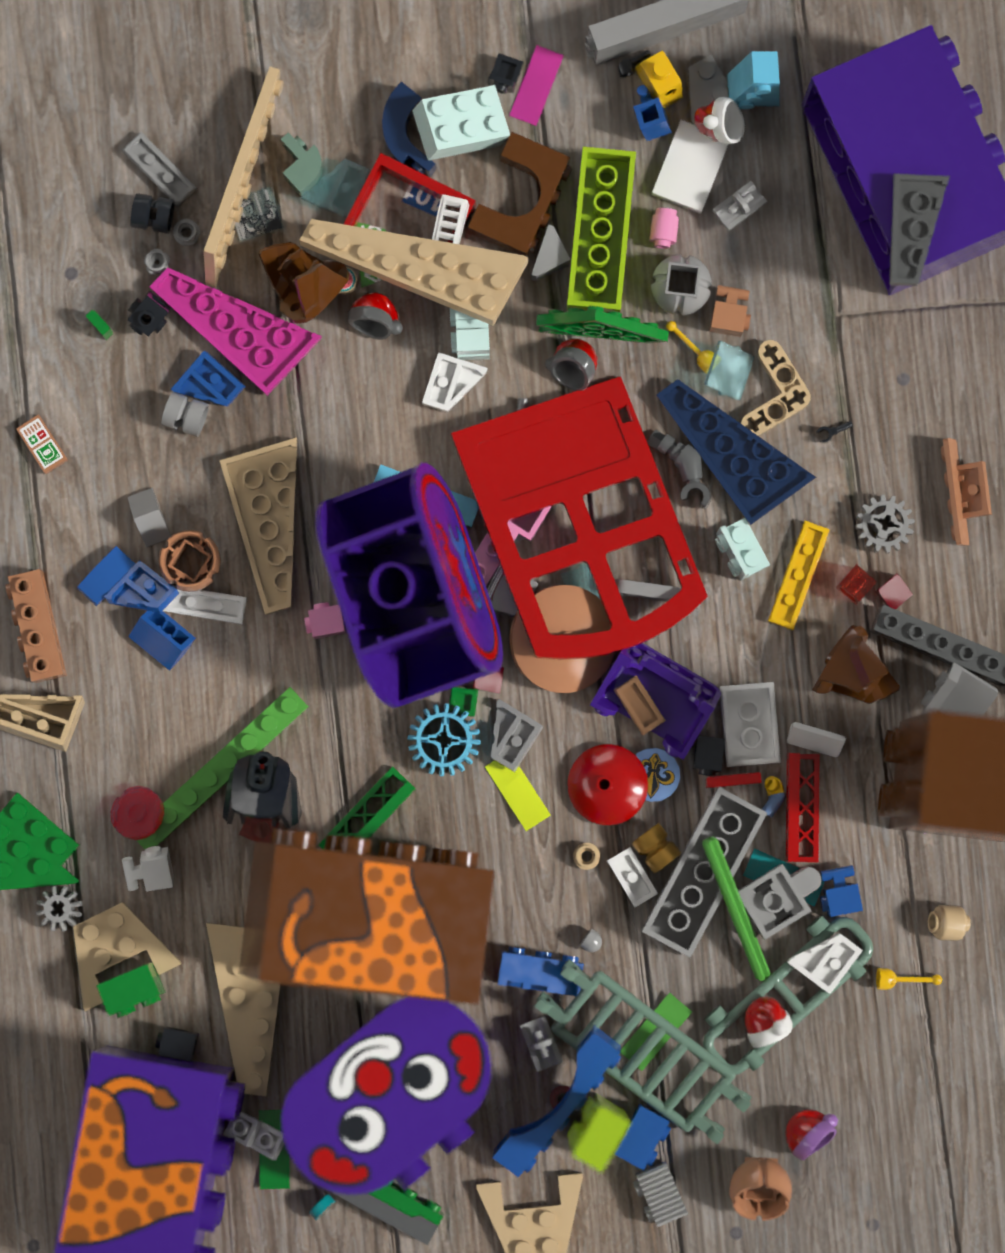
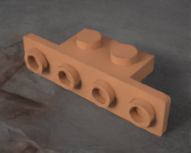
(967, 491)

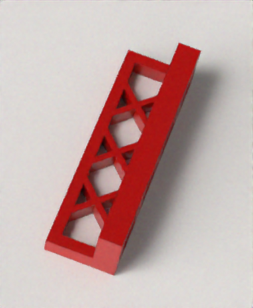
(792, 807)

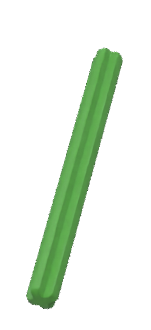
(736, 908)

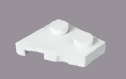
(451, 381)
(827, 961)

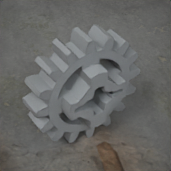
(881, 535)

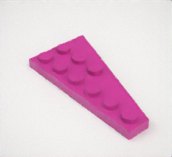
(244, 334)

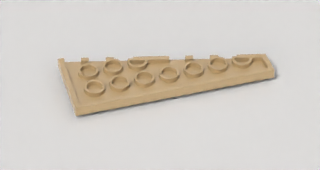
(238, 184)
(449, 273)

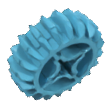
(422, 738)

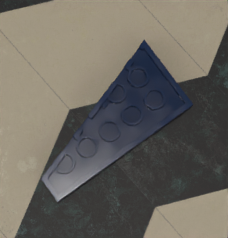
(744, 464)

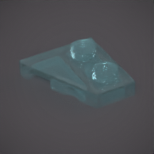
(338, 189)

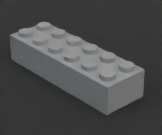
(692, 889)

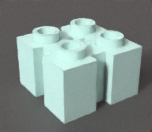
(470, 338)

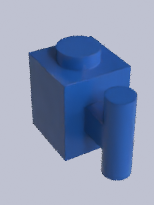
(651, 115)
(843, 897)

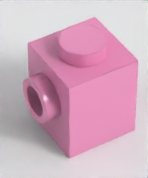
(325, 621)

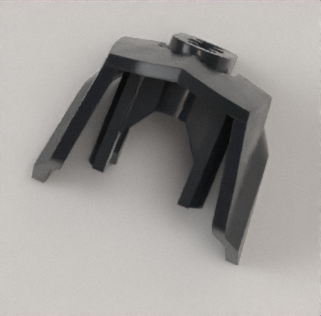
(262, 792)

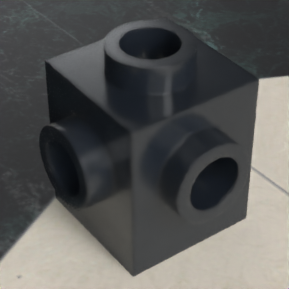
(154, 308)

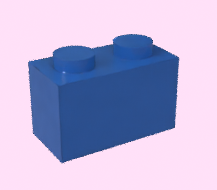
(642, 1137)

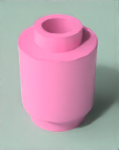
(664, 228)

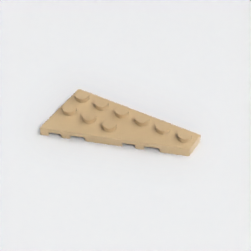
(264, 504)
(248, 1010)

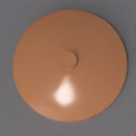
(565, 612)

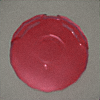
(137, 813)

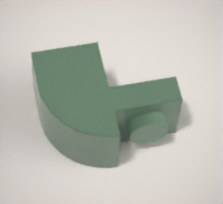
(308, 165)

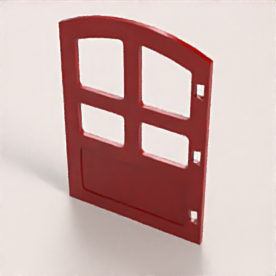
(557, 457)

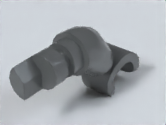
(686, 460)

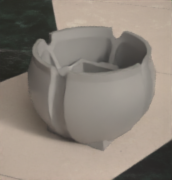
(681, 302)

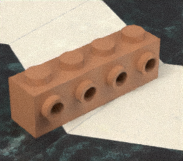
(36, 626)

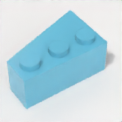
(755, 80)

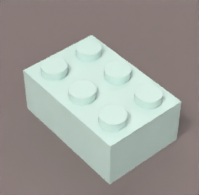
(461, 122)

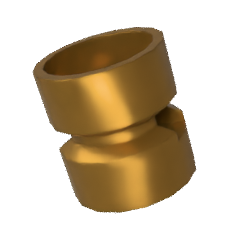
(656, 848)

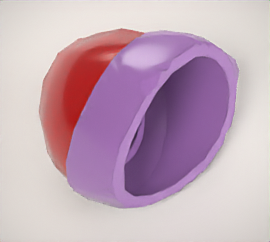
(809, 1132)

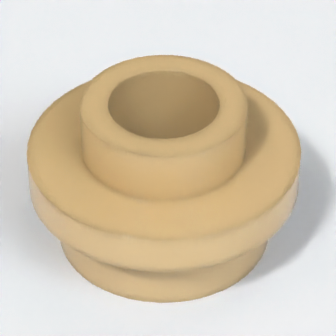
(586, 847)

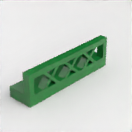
(379, 817)

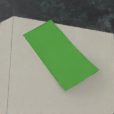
(669, 1009)

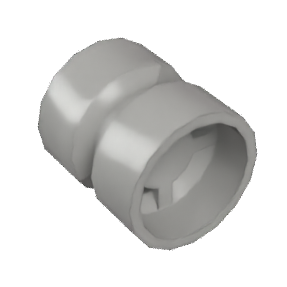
(185, 414)

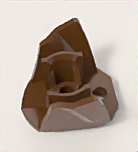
(302, 280)
(855, 670)

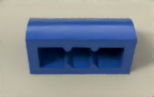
(162, 638)

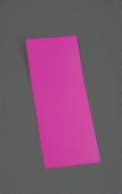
(536, 85)

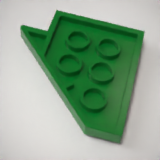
(600, 324)
(32, 848)

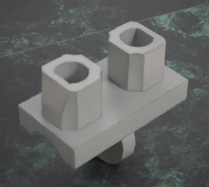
(739, 206)
(541, 1043)

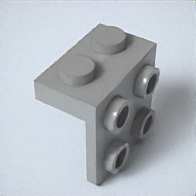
(959, 693)

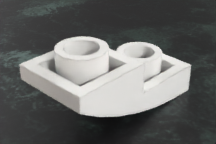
(256, 1135)

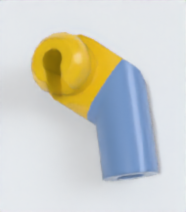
(775, 794)

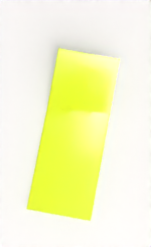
(519, 794)

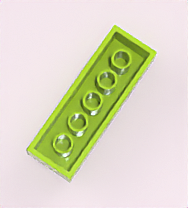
(601, 229)
(597, 1132)

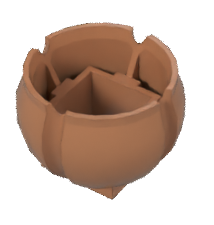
(174, 550)
(760, 1189)

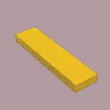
(798, 575)

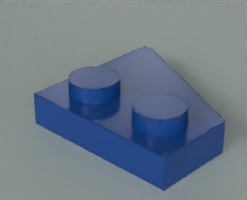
(209, 381)
(142, 590)

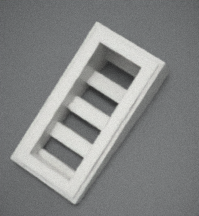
(446, 201)

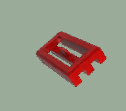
(733, 780)

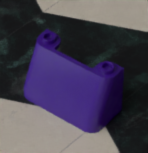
(677, 692)

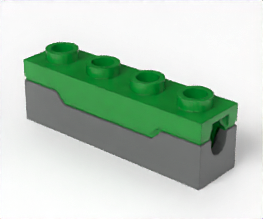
(400, 1210)

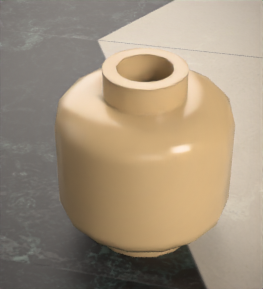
(948, 922)

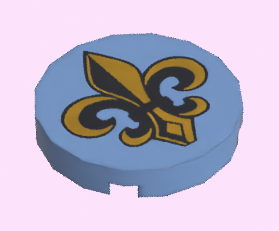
(662, 773)

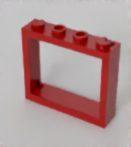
(407, 175)

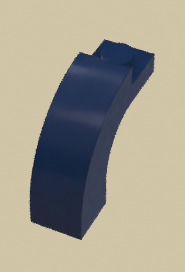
(394, 125)

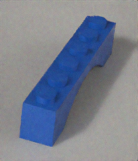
(523, 1143)

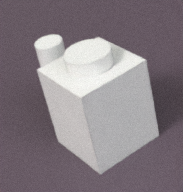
(154, 869)

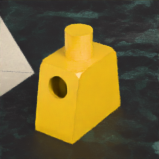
(660, 78)

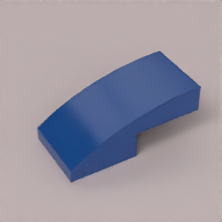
(105, 575)

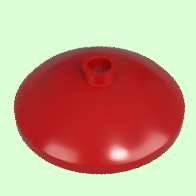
(626, 789)

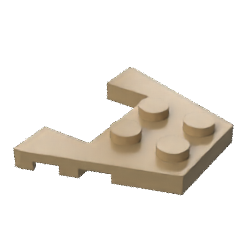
(113, 939)
(533, 1228)

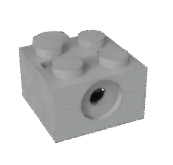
(778, 898)

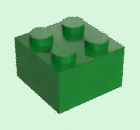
(130, 989)

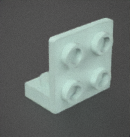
(742, 549)

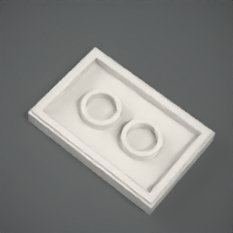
(689, 168)
(750, 724)

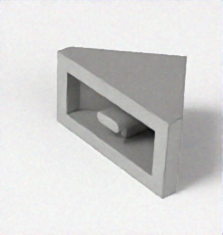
(551, 256)
(149, 517)

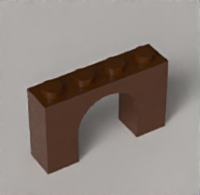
(520, 233)

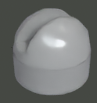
(591, 942)

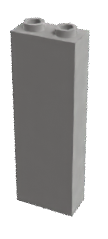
(655, 25)

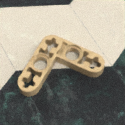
(785, 389)

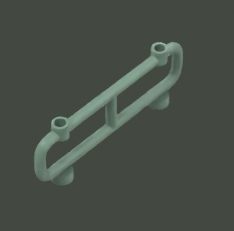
(820, 930)

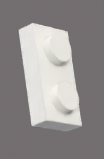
(632, 877)

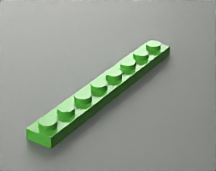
(218, 769)

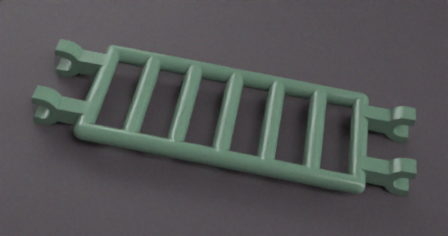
(696, 1118)

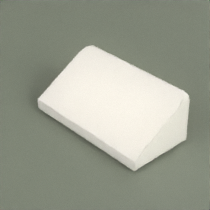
(815, 739)

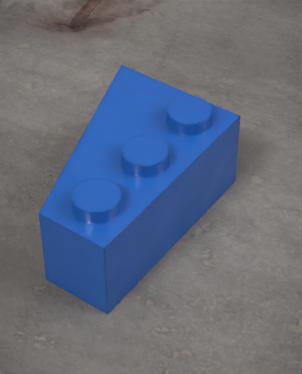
(536, 971)

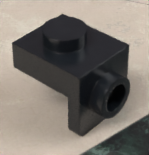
(505, 74)

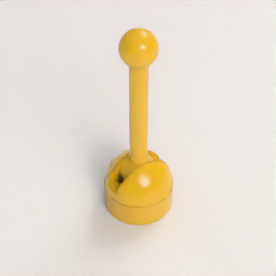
(704, 357)
(887, 979)

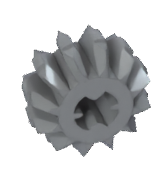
(49, 908)

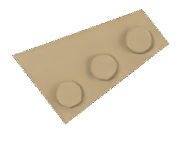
(41, 718)

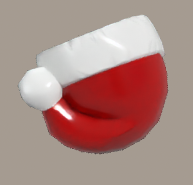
(721, 121)
(766, 1022)

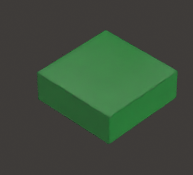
(99, 324)
(465, 699)

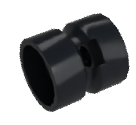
(143, 210)

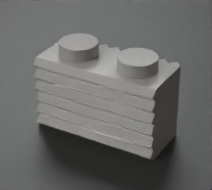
(660, 1193)

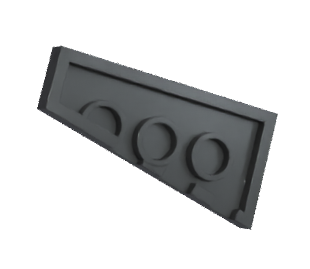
(914, 216)

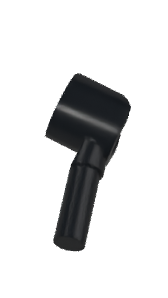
(625, 67)
(834, 430)

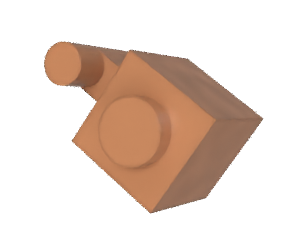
(728, 316)

